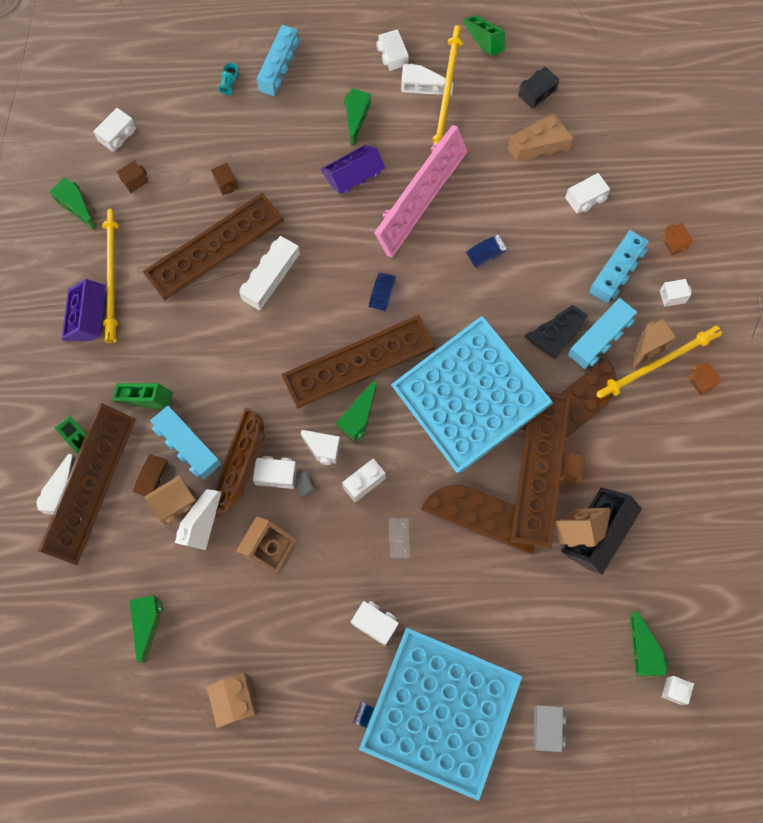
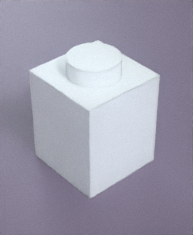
(675, 292)
(677, 690)

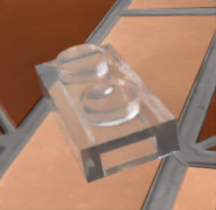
(399, 538)

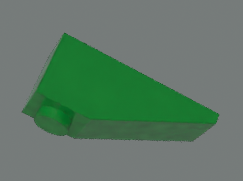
(487, 35)
(357, 107)
(69, 197)
(143, 395)
(356, 418)
(71, 432)
(145, 620)
(647, 654)

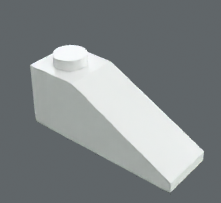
(422, 80)
(53, 489)
(197, 524)

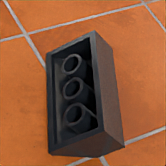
(622, 516)

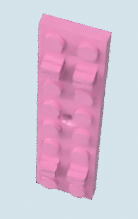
(421, 191)

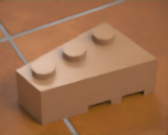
(539, 139)

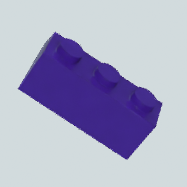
(353, 168)
(84, 311)

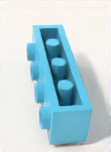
(278, 60)
(618, 267)
(602, 333)
(187, 444)

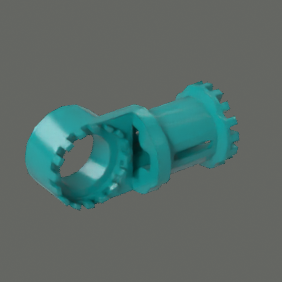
(228, 79)

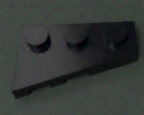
(558, 331)

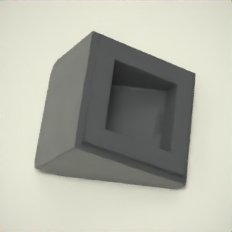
(304, 485)

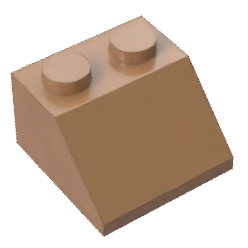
(653, 342)
(171, 500)
(583, 526)
(266, 545)
(231, 700)

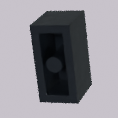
(538, 87)

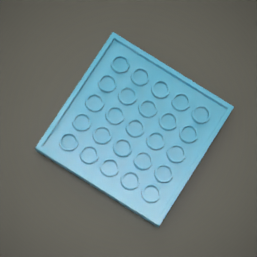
(471, 394)
(441, 713)

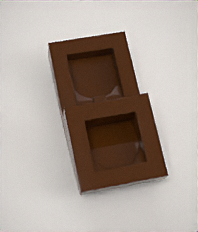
(150, 475)

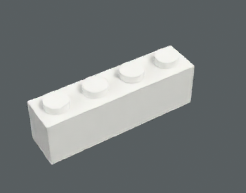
(269, 272)

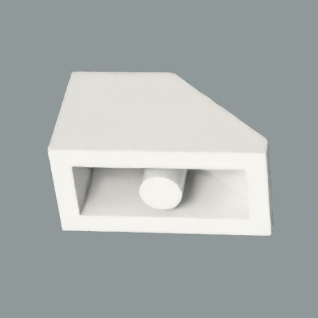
(323, 446)

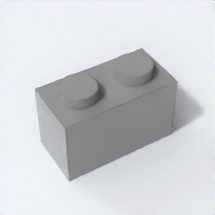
(548, 728)

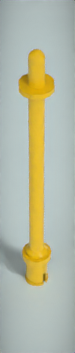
(454, 42)
(110, 322)
(702, 339)

